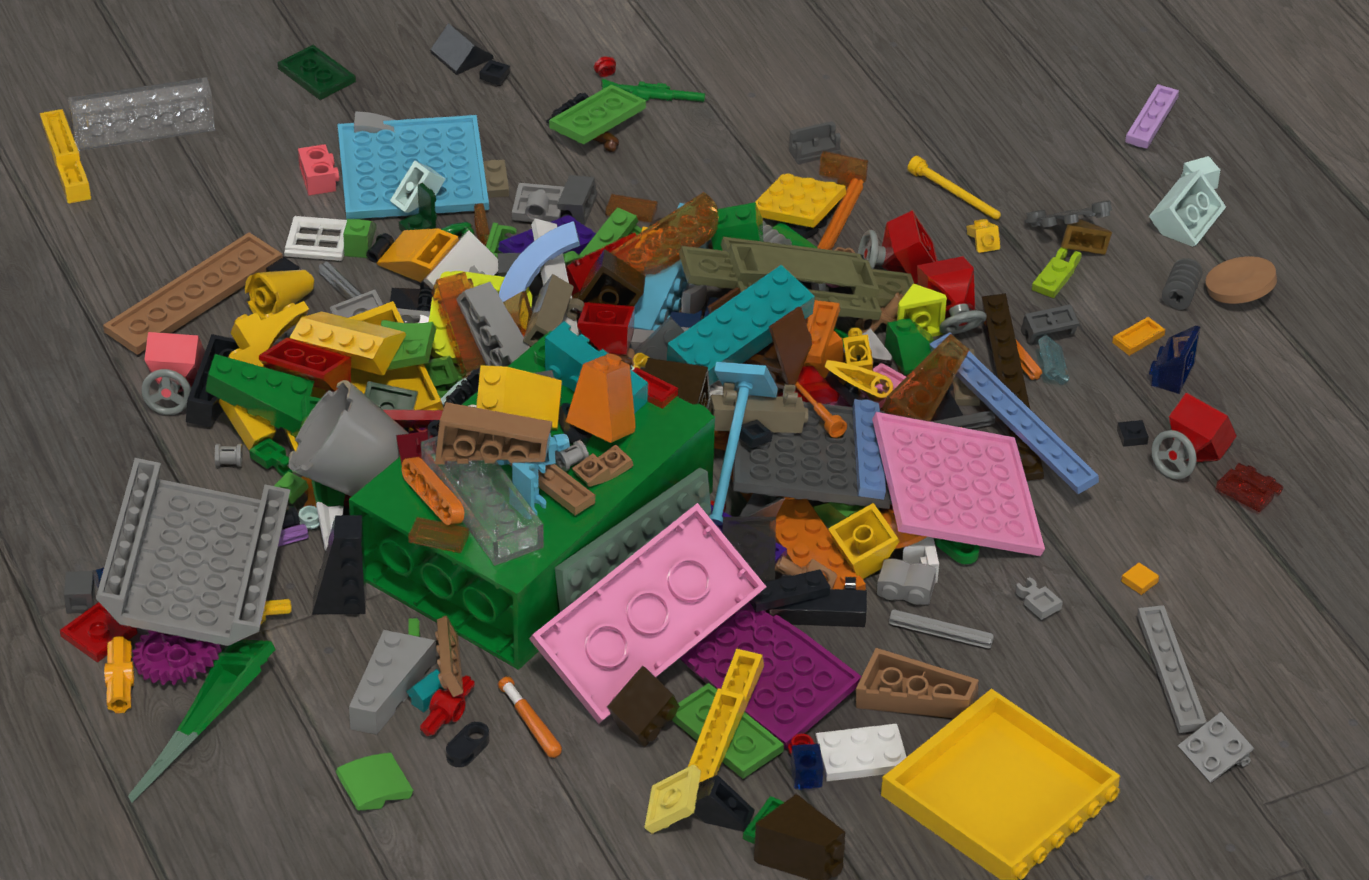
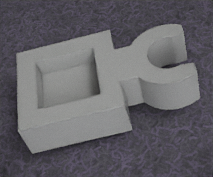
(1039, 601)

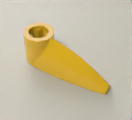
(862, 379)

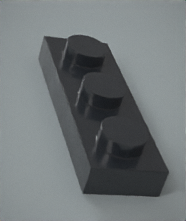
(791, 590)

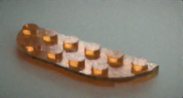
(660, 243)

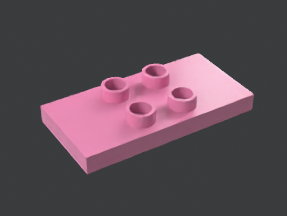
(648, 610)

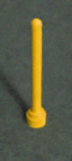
(918, 166)

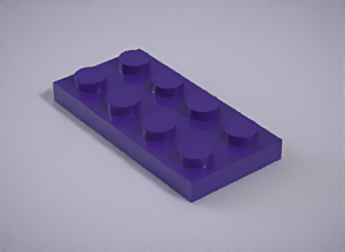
(520, 242)

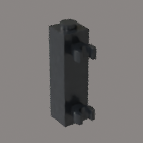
(841, 608)

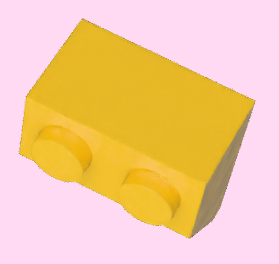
(864, 540)

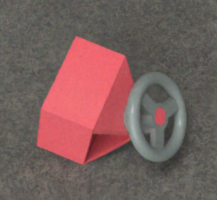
(174, 366)

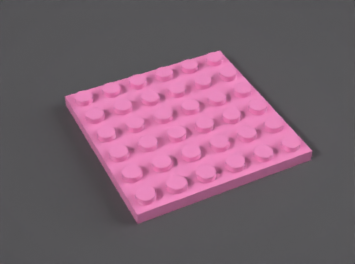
(957, 484)

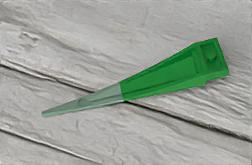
(226, 680)

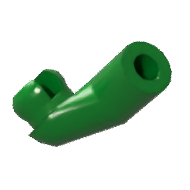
(459, 228)

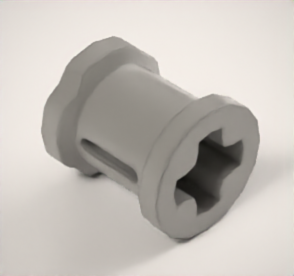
(229, 455)
(571, 455)

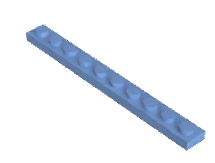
(1024, 423)

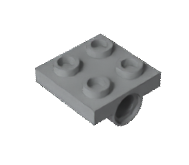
(536, 202)

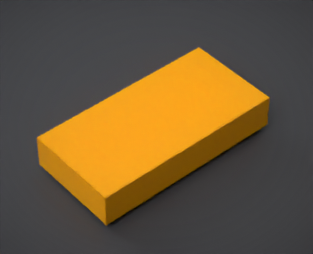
(1138, 336)

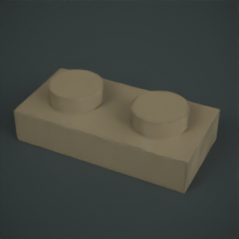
(496, 178)

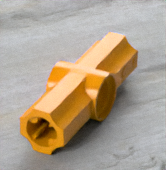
(119, 675)

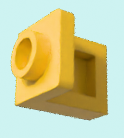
(985, 235)

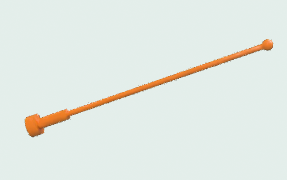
(834, 424)

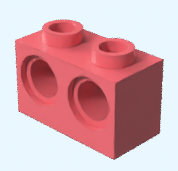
(317, 169)

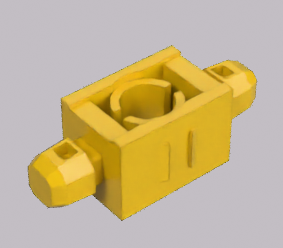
(858, 344)

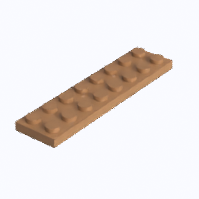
(192, 292)

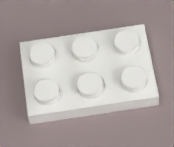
(860, 751)

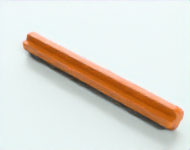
(841, 214)

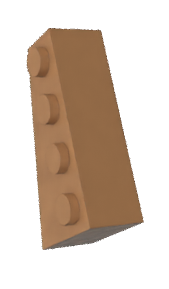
(490, 436)
(913, 687)

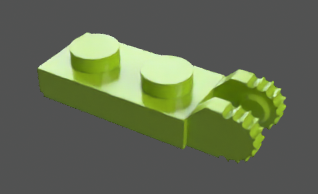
(1056, 273)

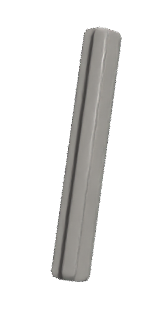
(941, 629)

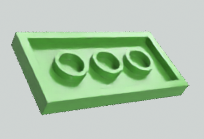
(597, 114)
(751, 743)

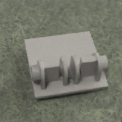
(1217, 747)

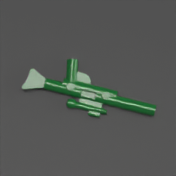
(656, 91)

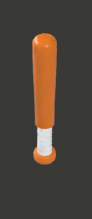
(532, 720)

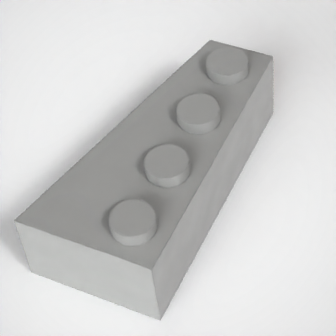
(491, 325)
(392, 670)

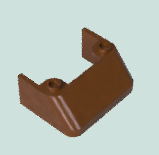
(789, 346)

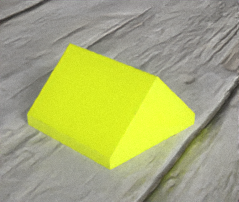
(924, 308)

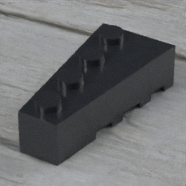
(342, 576)

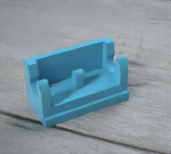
(526, 481)

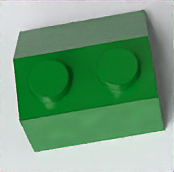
(740, 223)

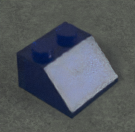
(1175, 360)

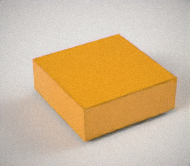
(1140, 578)

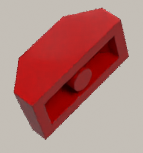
(816, 386)

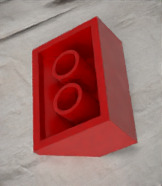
(308, 362)

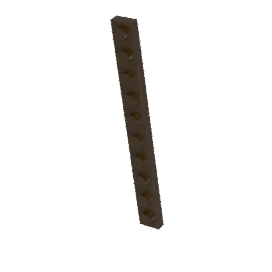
(1009, 370)

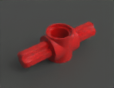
(446, 708)

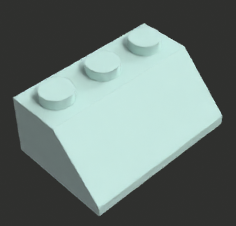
(1188, 209)

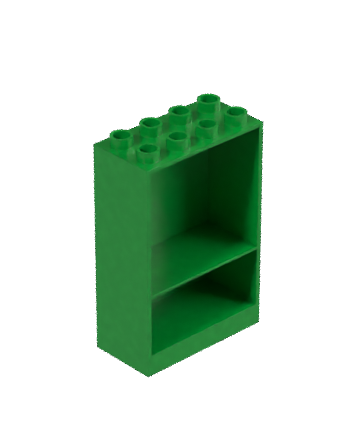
(513, 600)

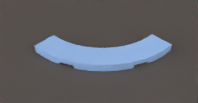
(535, 256)

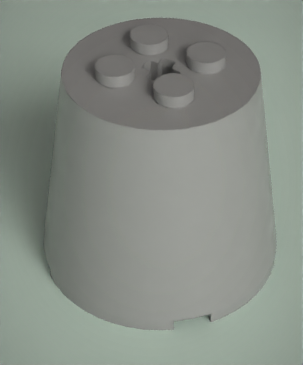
(345, 441)

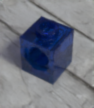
(807, 766)

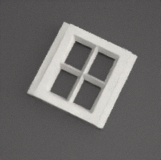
(315, 251)

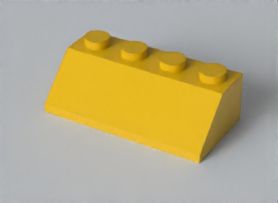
(368, 344)

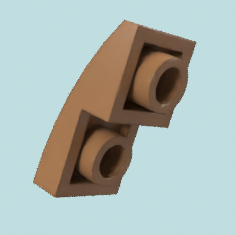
(600, 469)

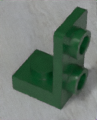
(427, 216)

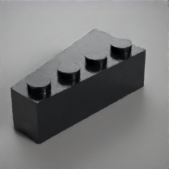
(202, 406)

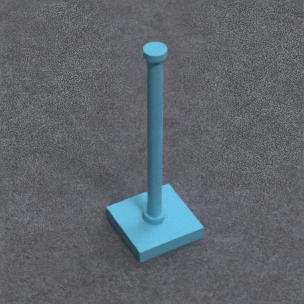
(748, 380)

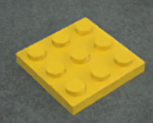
(799, 200)

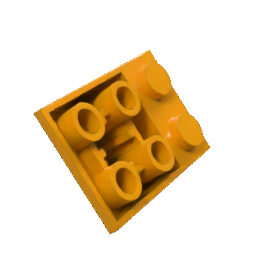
(417, 252)

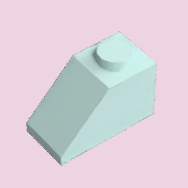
(407, 192)

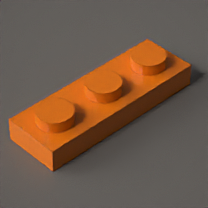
(821, 327)

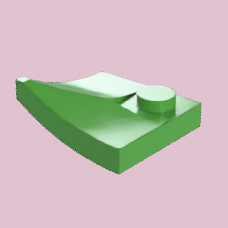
(416, 344)

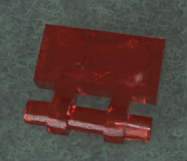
(1249, 486)

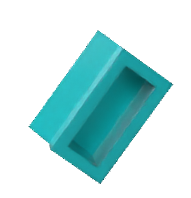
(424, 690)

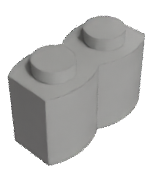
(906, 581)

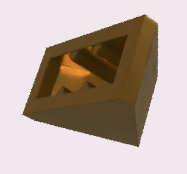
(1086, 237)

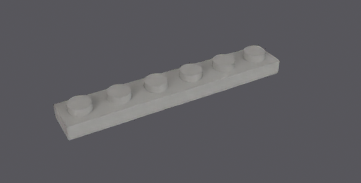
(1171, 668)

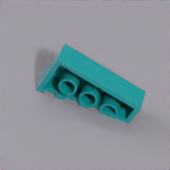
(568, 352)

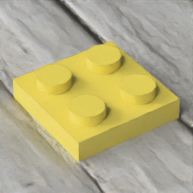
(672, 799)

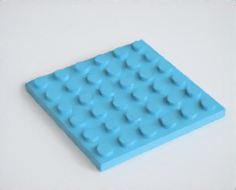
(379, 161)

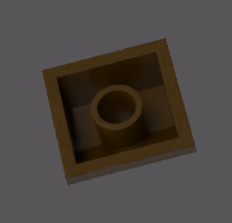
(643, 707)

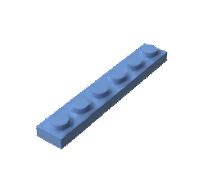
(867, 453)

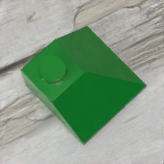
(907, 343)

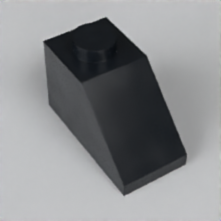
(721, 805)

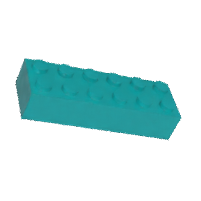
(742, 324)

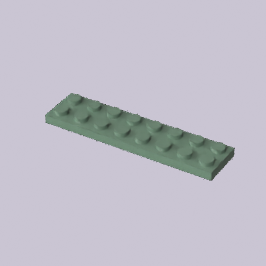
(619, 543)

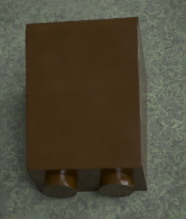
(612, 282)
(688, 378)
(800, 841)

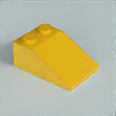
(519, 393)

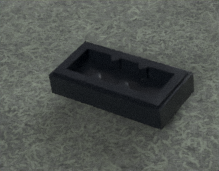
(845, 389)

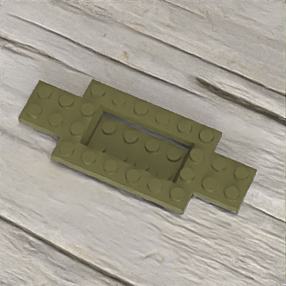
(748, 261)

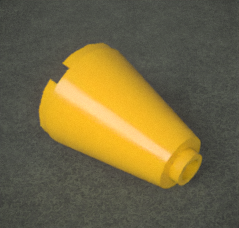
(277, 289)

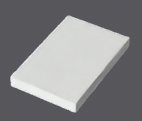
(462, 256)

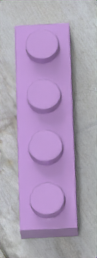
(1152, 116)

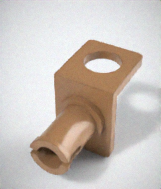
(888, 314)
(787, 567)

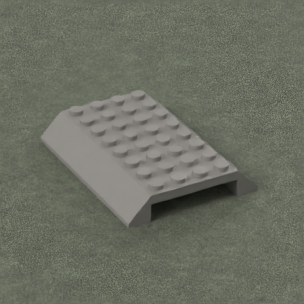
(191, 558)

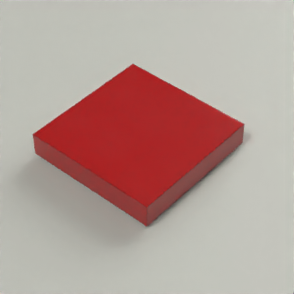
(94, 630)

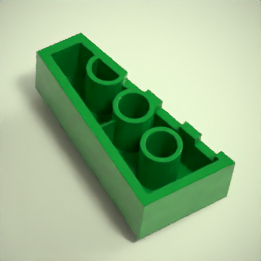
(260, 391)

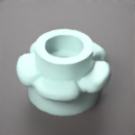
(309, 516)

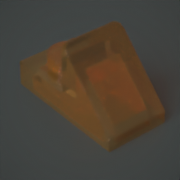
(843, 167)

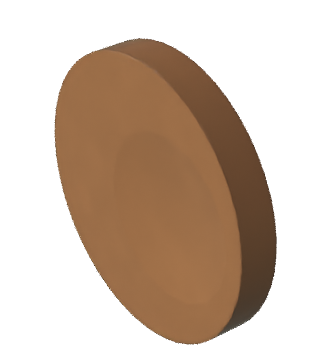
(1241, 280)

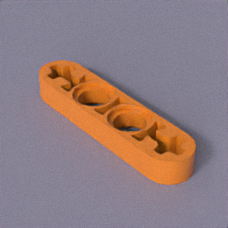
(433, 491)

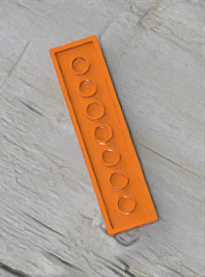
(808, 538)

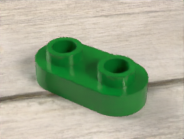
(959, 551)

